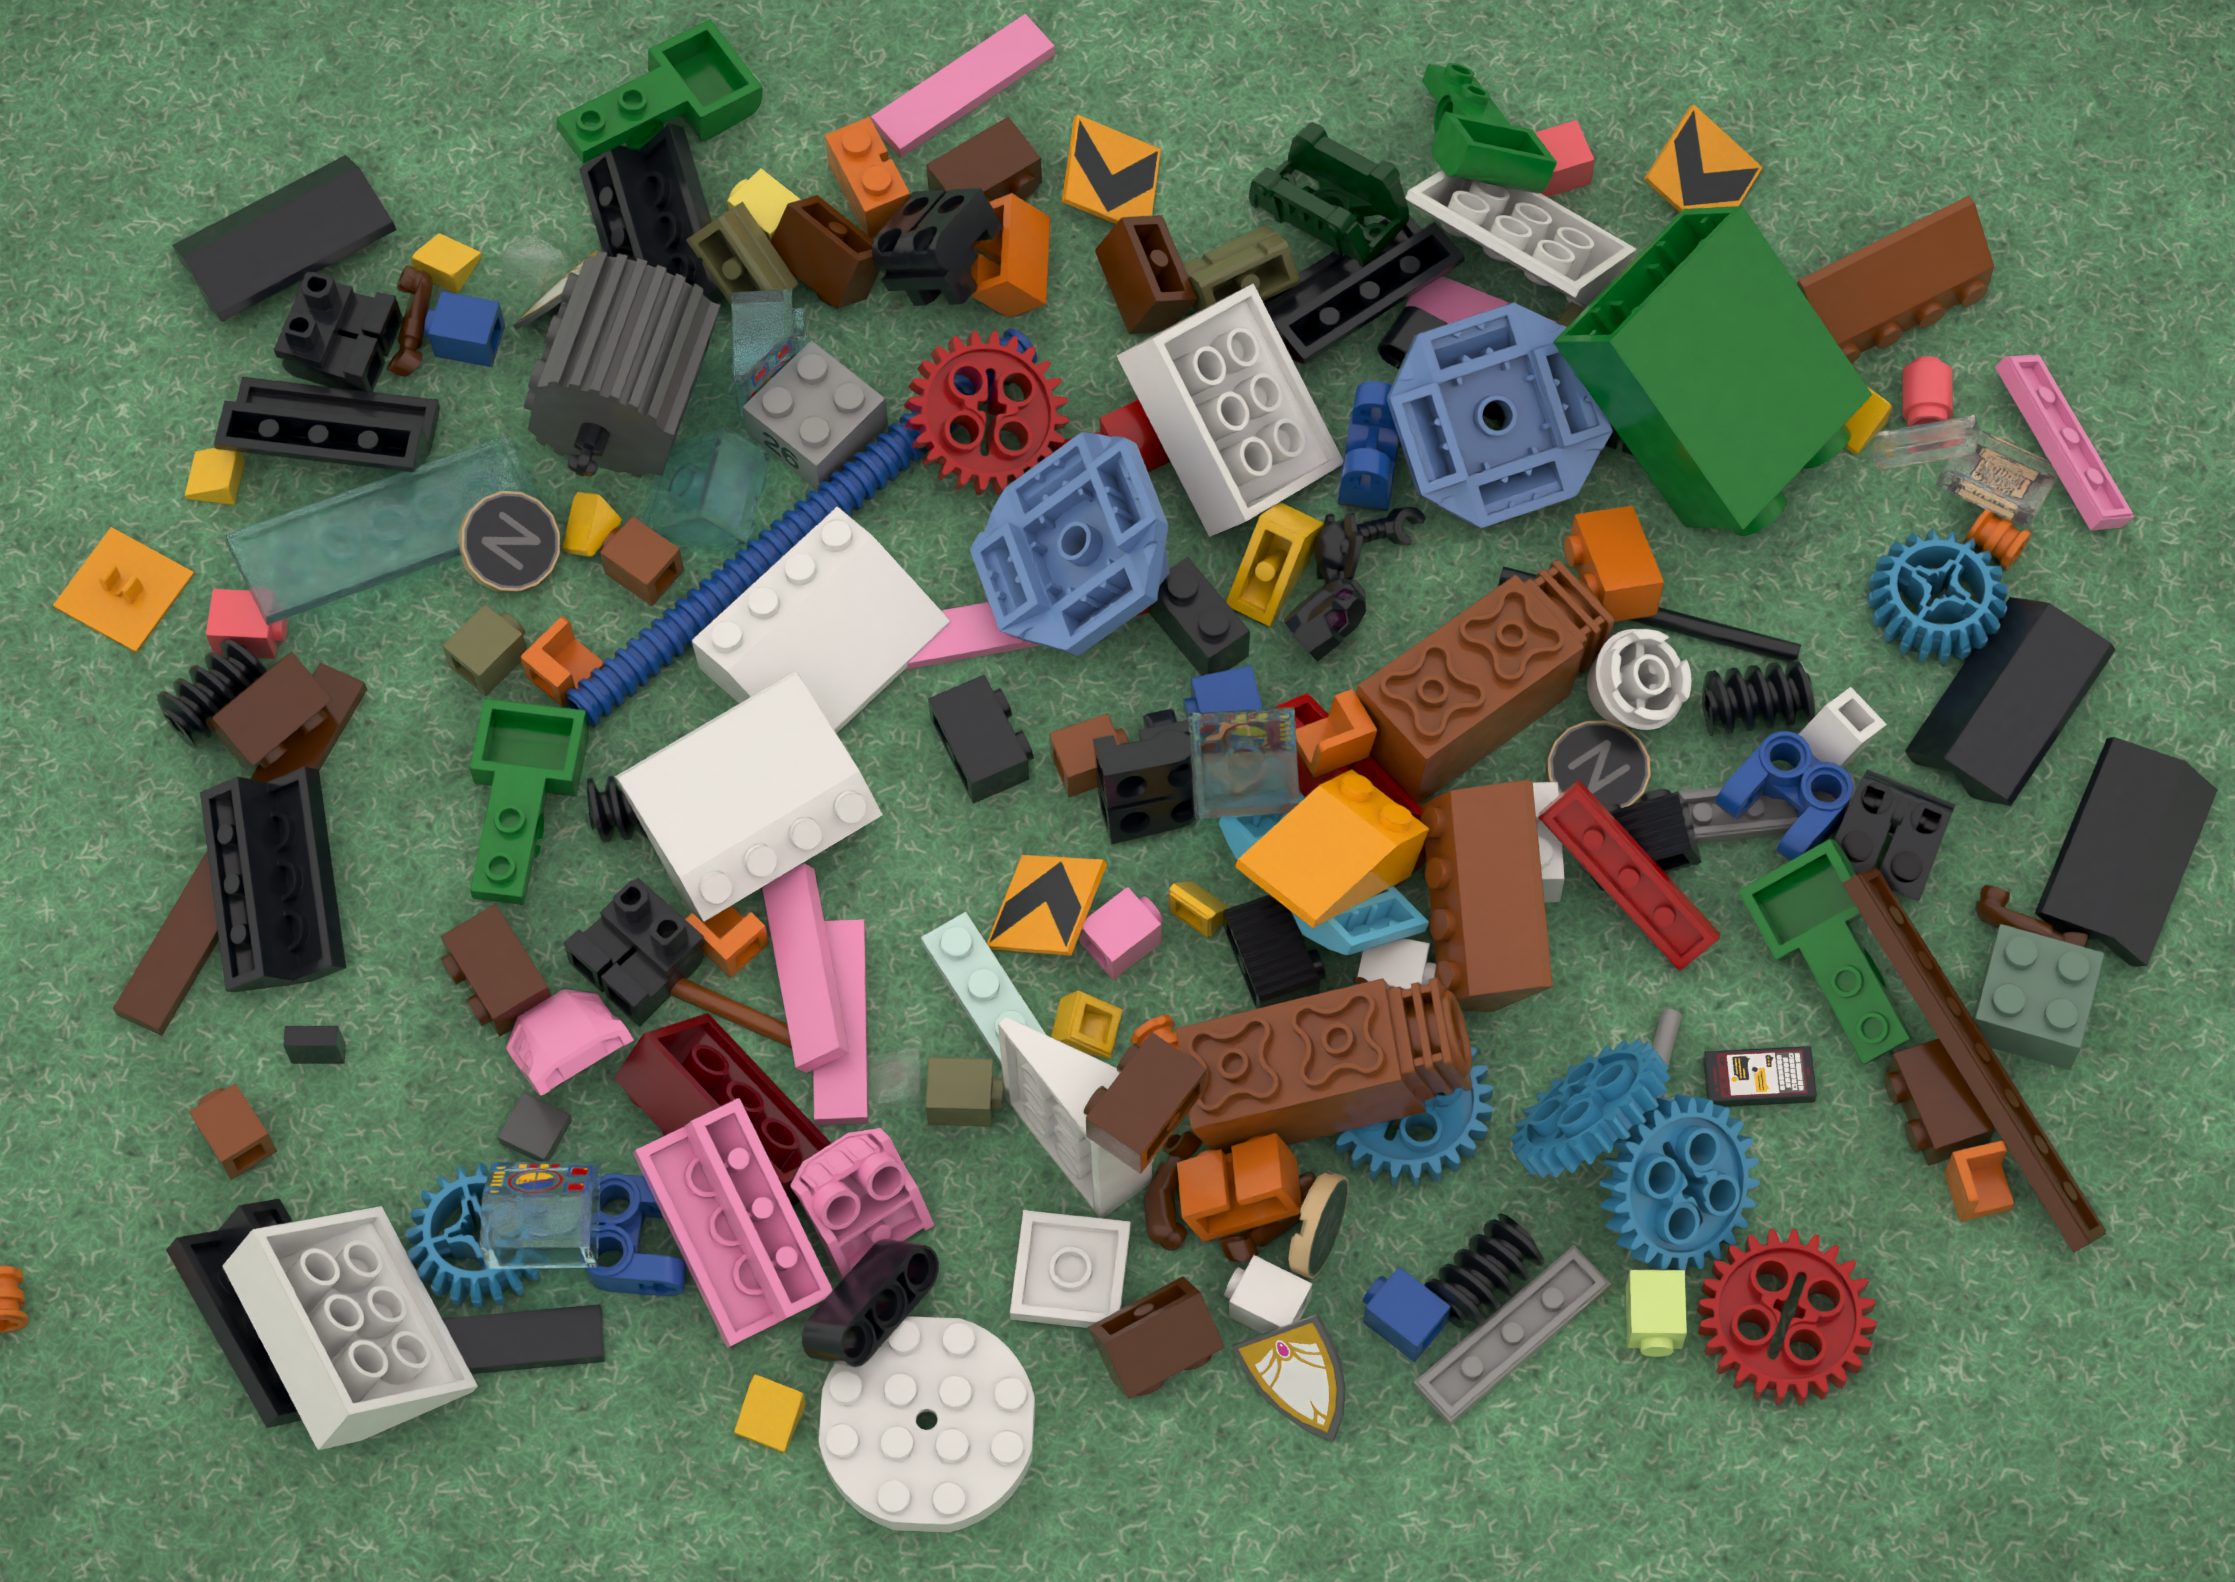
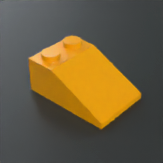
(1335, 849)

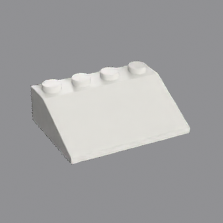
(1528, 232)
(1231, 410)
(830, 613)
(748, 796)
(1049, 1091)
(347, 1324)

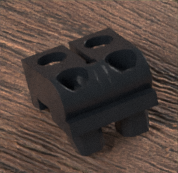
(931, 242)
(338, 334)
(1146, 782)
(1898, 810)
(636, 951)

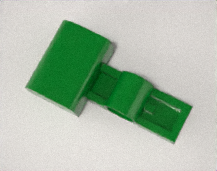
(687, 76)
(1477, 139)
(523, 756)
(1811, 912)

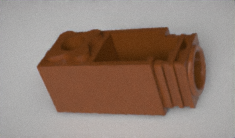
(1482, 678)
(1327, 1062)

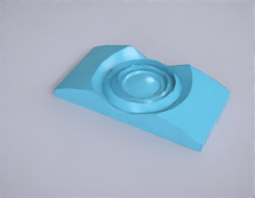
(1360, 928)

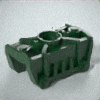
(1343, 180)

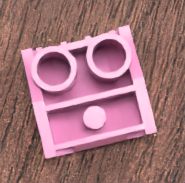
(564, 1038)
(858, 1196)

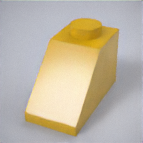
(1273, 562)

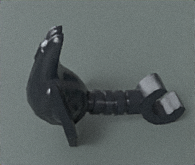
(1340, 541)

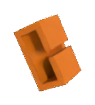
(866, 174)
(1023, 256)
(1615, 562)
(1239, 1188)

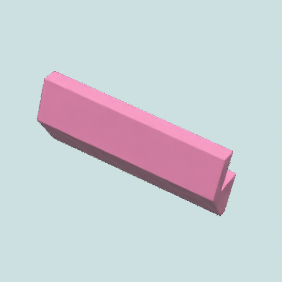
(733, 1223)

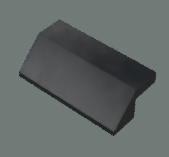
(650, 205)
(284, 237)
(1343, 297)
(328, 424)
(2011, 700)
(2127, 849)
(272, 881)
(200, 1265)

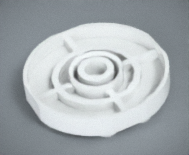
(941, 1474)

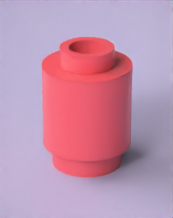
(1927, 391)

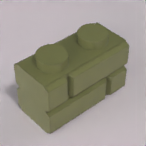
(740, 255)
(1251, 259)

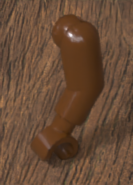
(411, 334)
(1993, 911)
(1159, 1197)
(1243, 1246)

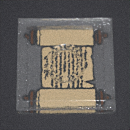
(2001, 479)

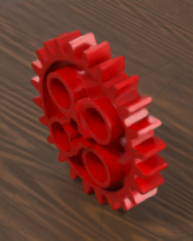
(944, 405)
(1832, 1334)

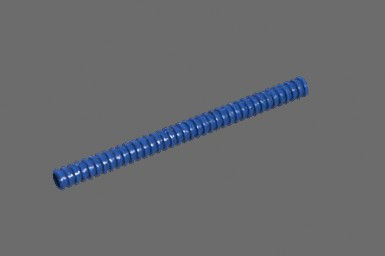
(694, 614)

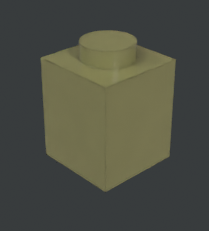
(486, 648)
(962, 1092)

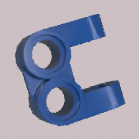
(1369, 450)
(1759, 777)
(635, 1271)

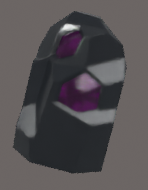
(1328, 616)

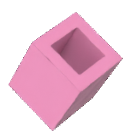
(1122, 932)

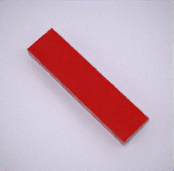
(1629, 875)

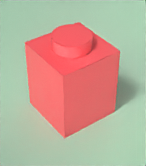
(1572, 155)
(237, 618)

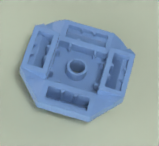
(1548, 427)
(1074, 545)

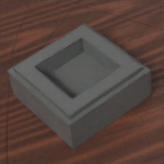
(534, 1128)

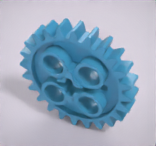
(1590, 1108)
(1449, 1117)
(1680, 1183)

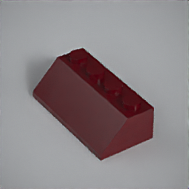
(698, 1068)

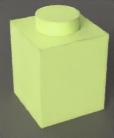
(1656, 1311)

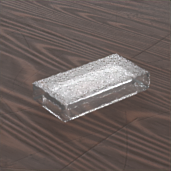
(1925, 442)

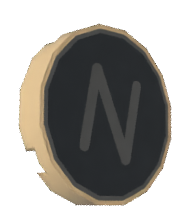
(509, 541)
(1604, 759)
(1322, 1220)

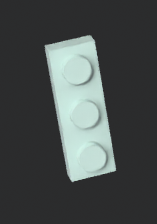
(977, 979)

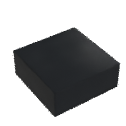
(314, 1044)

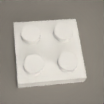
(1069, 1269)

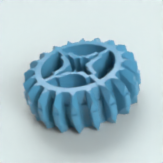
(1907, 570)
(458, 1242)

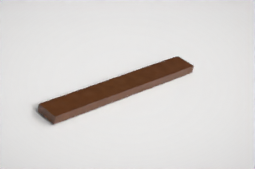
(191, 926)
(1975, 1059)

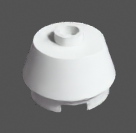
(1638, 680)

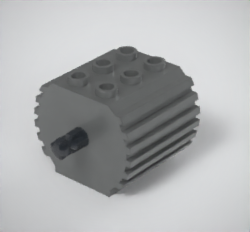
(619, 366)

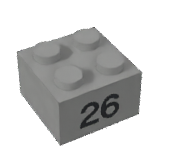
(815, 415)

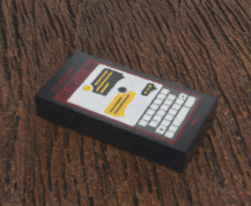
(1760, 1076)

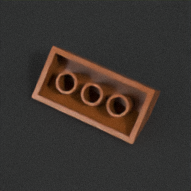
(1902, 280)
(1487, 895)

